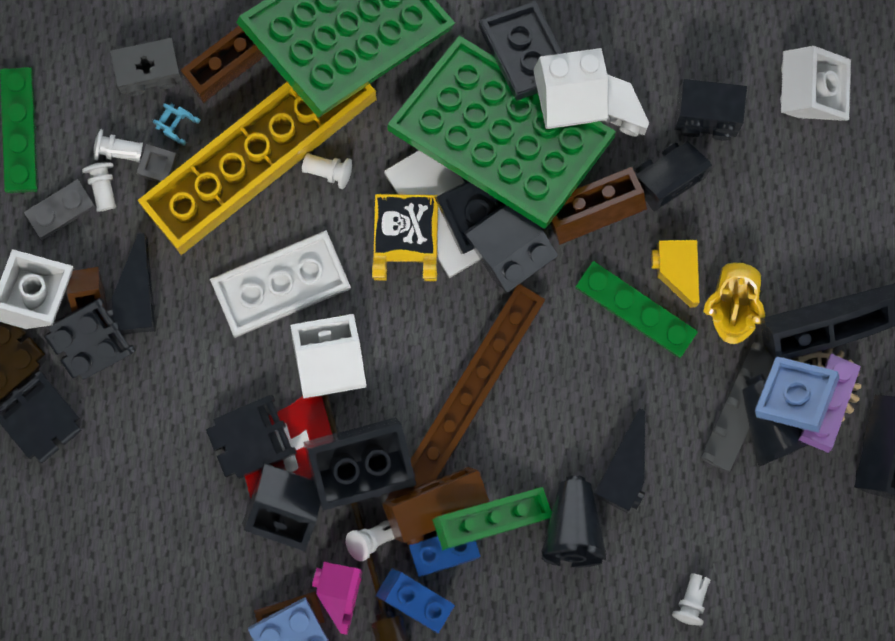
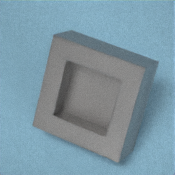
(156, 163)

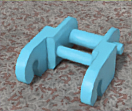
(180, 113)

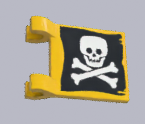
(405, 233)

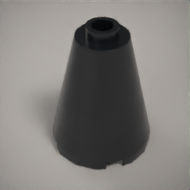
(769, 438)
(574, 527)

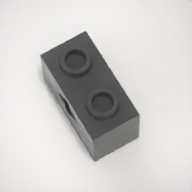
(130, 63)

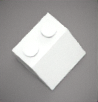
(815, 84)
(572, 88)
(32, 290)

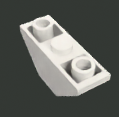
(625, 108)

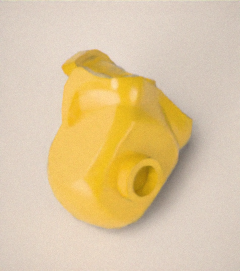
(736, 302)

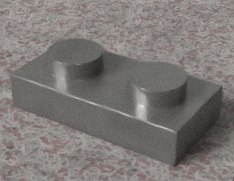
(59, 209)

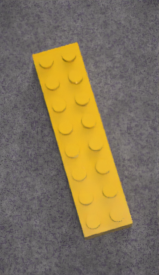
(243, 163)

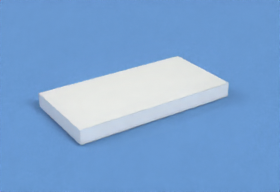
(425, 176)
(280, 283)

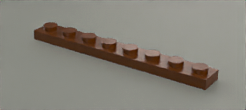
(473, 387)

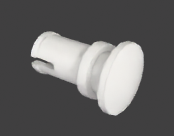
(116, 148)
(329, 169)
(101, 185)
(364, 542)
(693, 601)

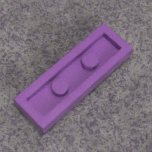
(829, 429)

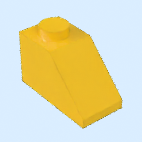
(678, 268)

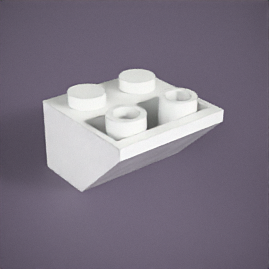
(328, 356)

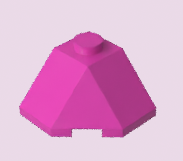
(338, 592)

